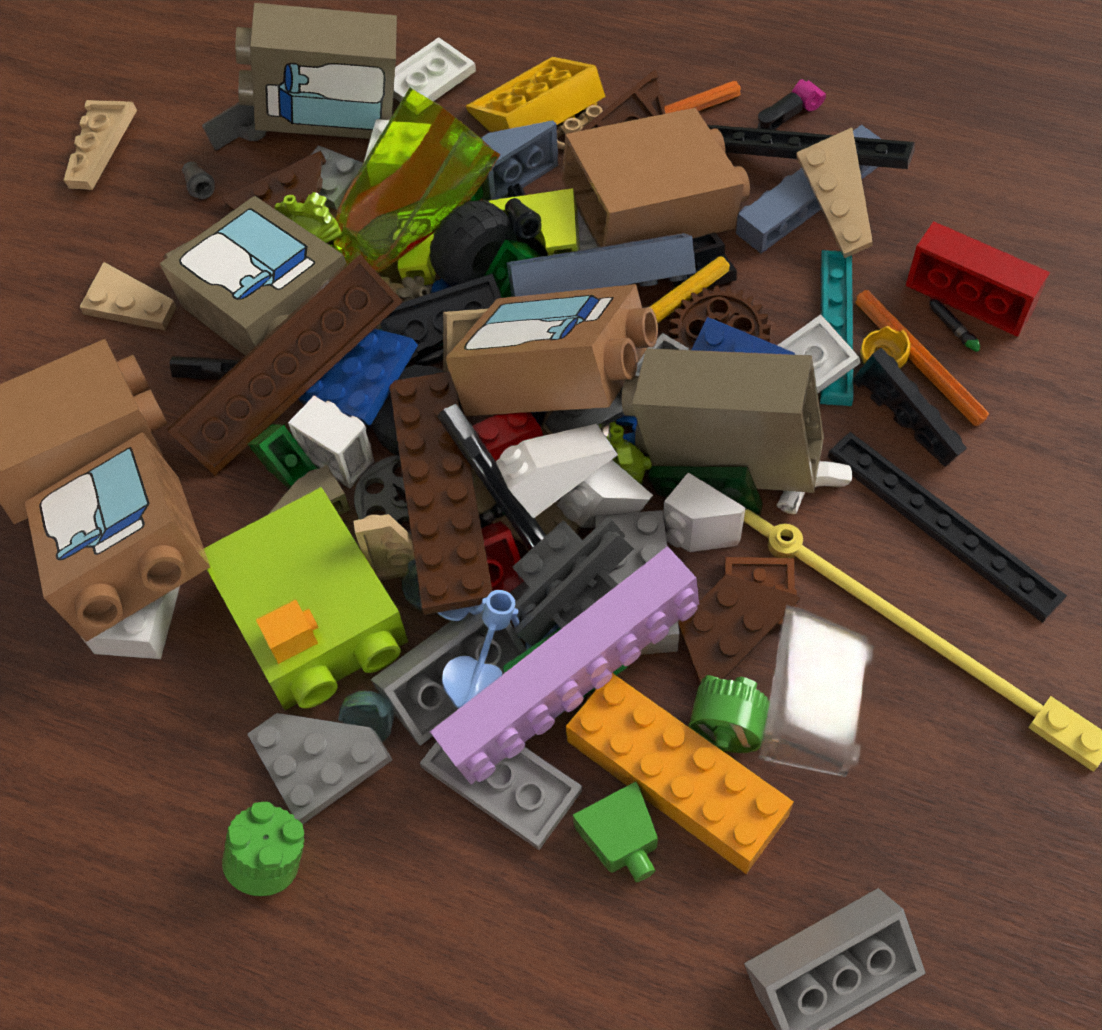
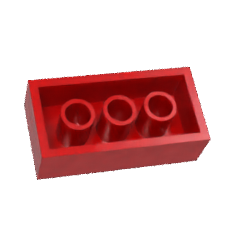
(976, 278)

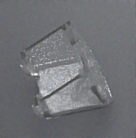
(815, 694)

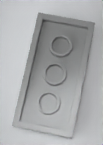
(520, 794)

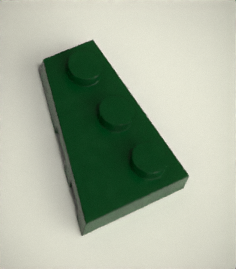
(730, 481)

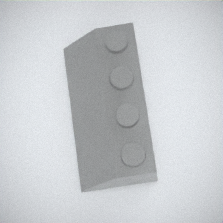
(415, 680)
(837, 965)

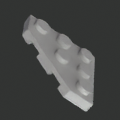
(316, 759)

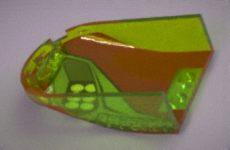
(410, 182)

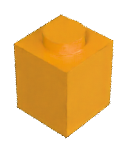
(288, 630)

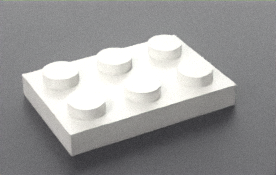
(432, 71)
(829, 352)

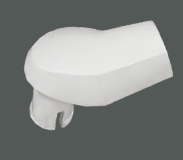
(828, 475)

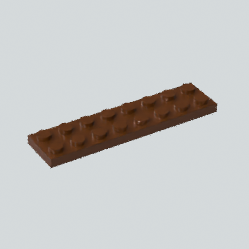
(285, 364)
(439, 497)

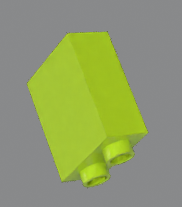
(310, 558)

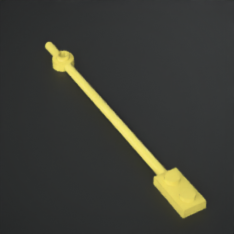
(1052, 721)

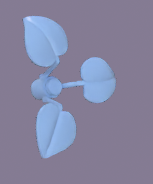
(466, 676)

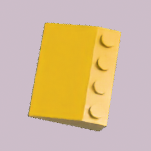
(542, 94)

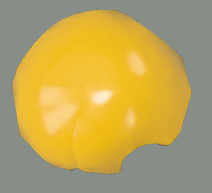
(891, 341)

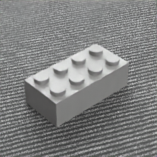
(648, 537)

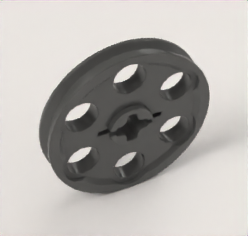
(387, 499)

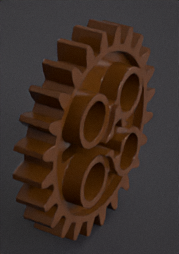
(694, 314)

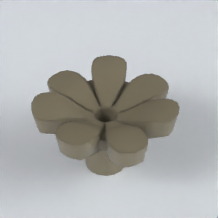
(413, 288)

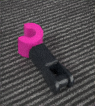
(803, 95)

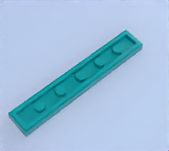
(837, 310)

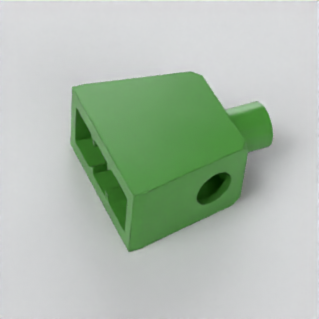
(620, 831)

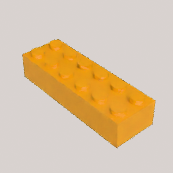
(679, 772)

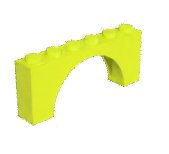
(557, 234)

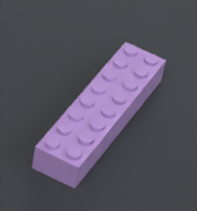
(568, 666)

